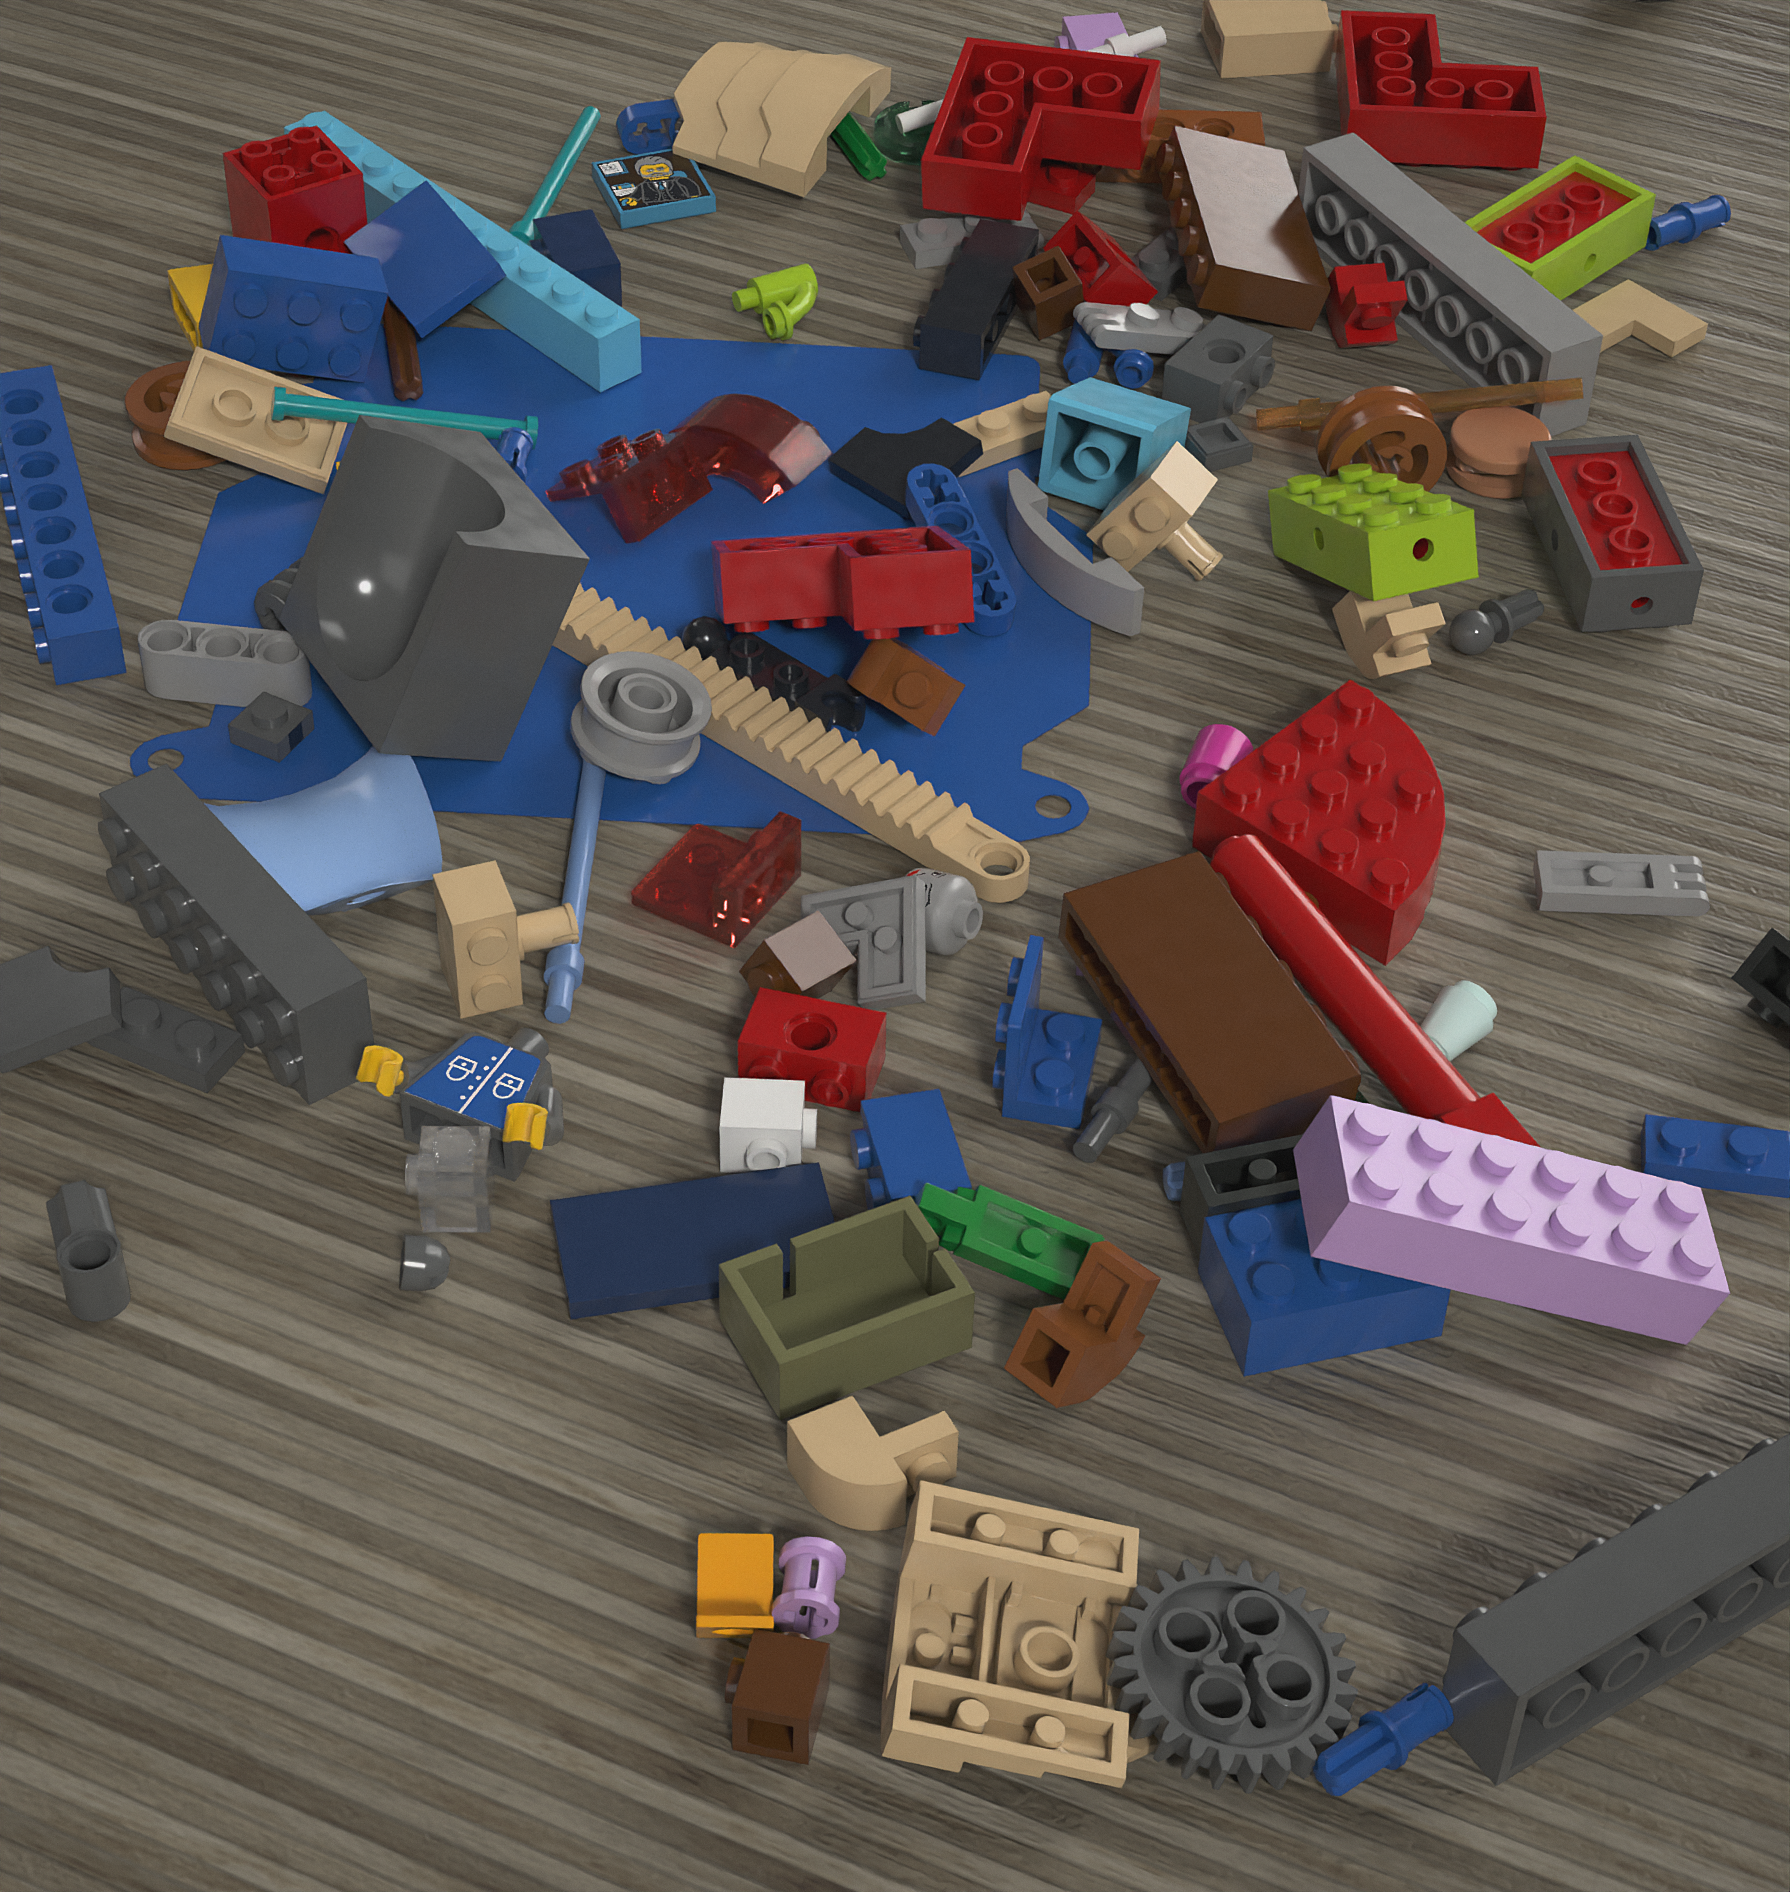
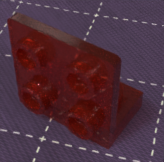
(640, 479)
(722, 882)

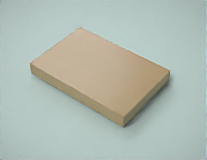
(228, 415)

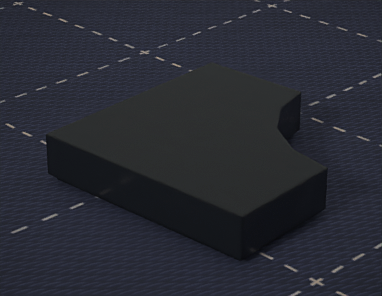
(881, 461)

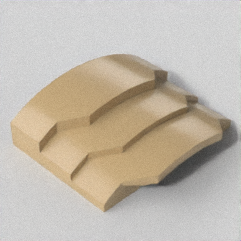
(772, 109)
(1008, 1639)

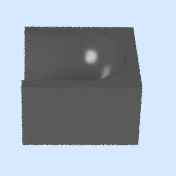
(431, 590)

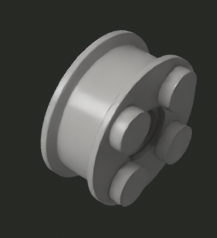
(640, 716)

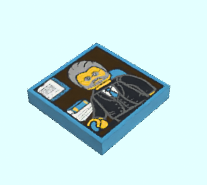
(653, 188)

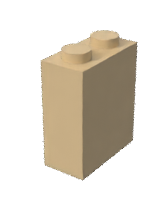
(1268, 36)

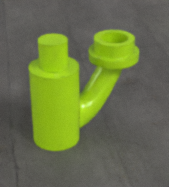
(780, 298)

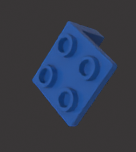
(1046, 1052)

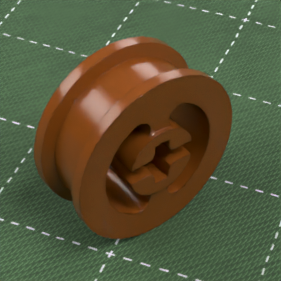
(149, 408)
(1397, 426)

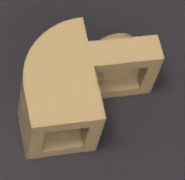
(1386, 633)
(866, 1477)

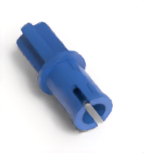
(1383, 1739)

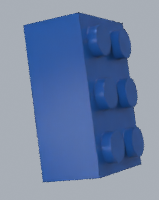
(293, 308)
(1303, 1309)

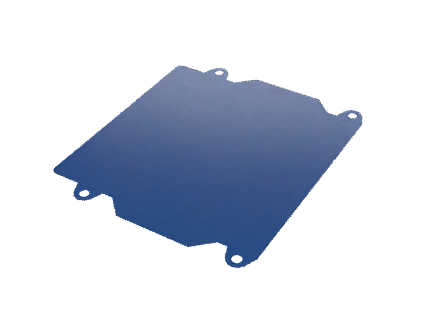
(1013, 681)

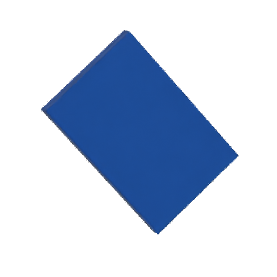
(427, 258)

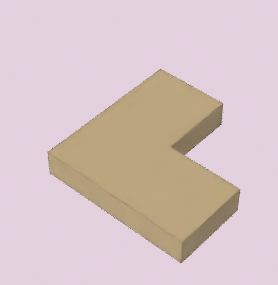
(1646, 316)

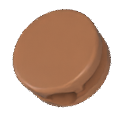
(1492, 450)

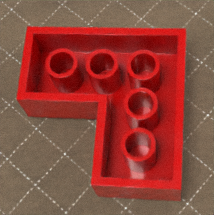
(1029, 104)
(1428, 110)
(865, 576)

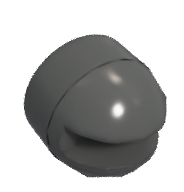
(422, 1263)

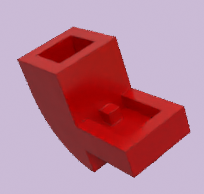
(1364, 305)

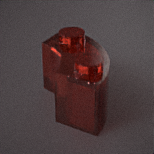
(754, 443)

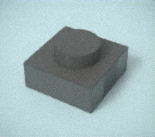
(271, 726)

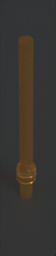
(1311, 412)

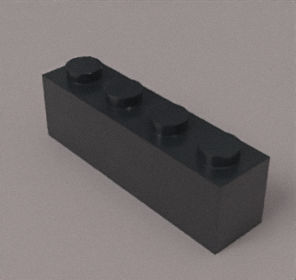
(974, 301)

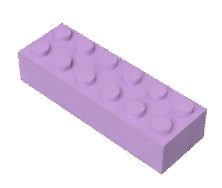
(1507, 1221)

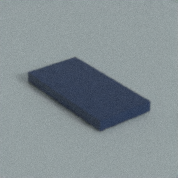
(669, 1238)

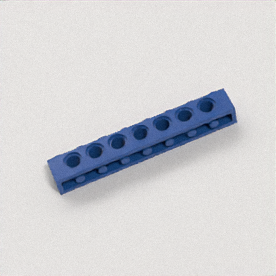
(54, 533)

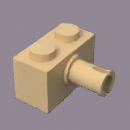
(1156, 512)
(487, 940)

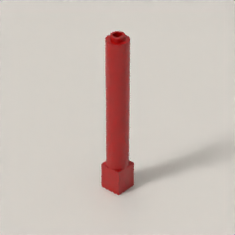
(1354, 996)

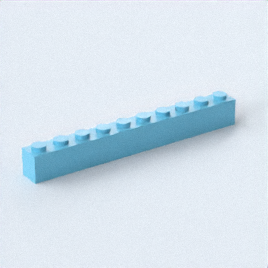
(535, 298)

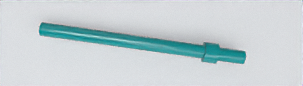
(557, 173)

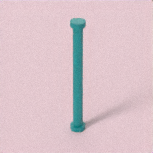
(349, 411)

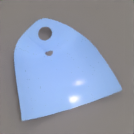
(346, 837)

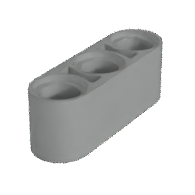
(222, 663)

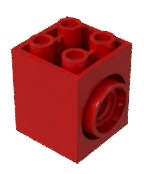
(295, 191)

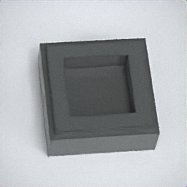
(1218, 444)

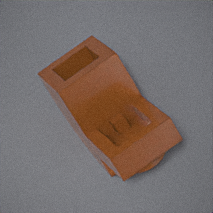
(906, 683)
(1089, 1338)

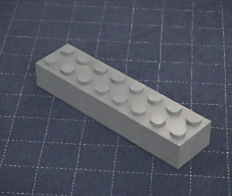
(1461, 291)

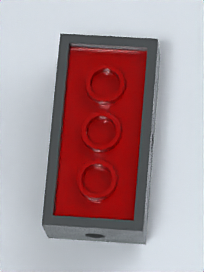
(1611, 533)

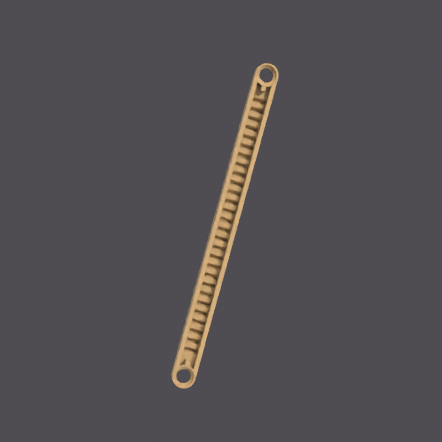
(811, 758)

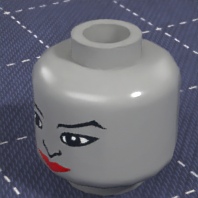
(950, 911)

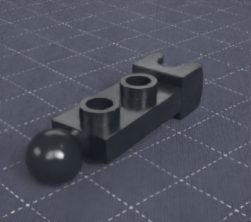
(783, 675)

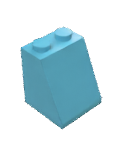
(1104, 439)

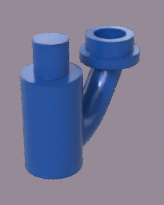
(1083, 360)

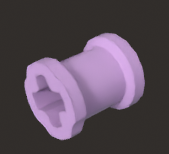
(809, 1586)

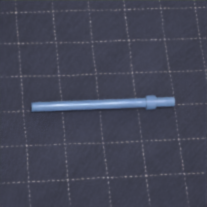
(565, 962)

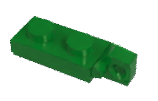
(1008, 1236)

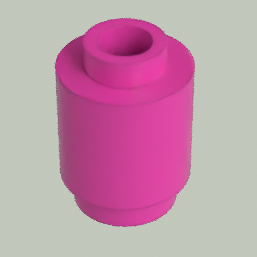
(1211, 755)

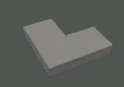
(887, 932)

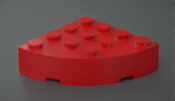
(1346, 812)

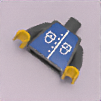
(477, 1085)

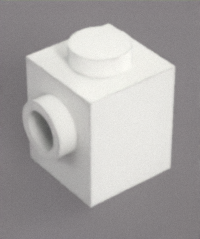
(764, 1124)

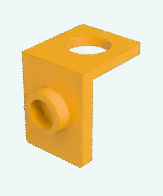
(734, 1584)

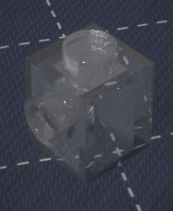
(453, 1178)

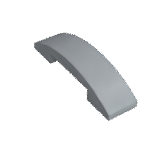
(1094, 591)

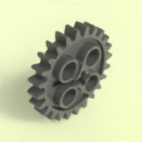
(1230, 1674)

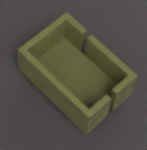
(853, 1307)

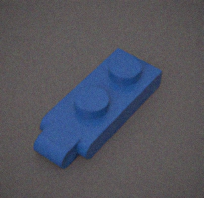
(1717, 1155)

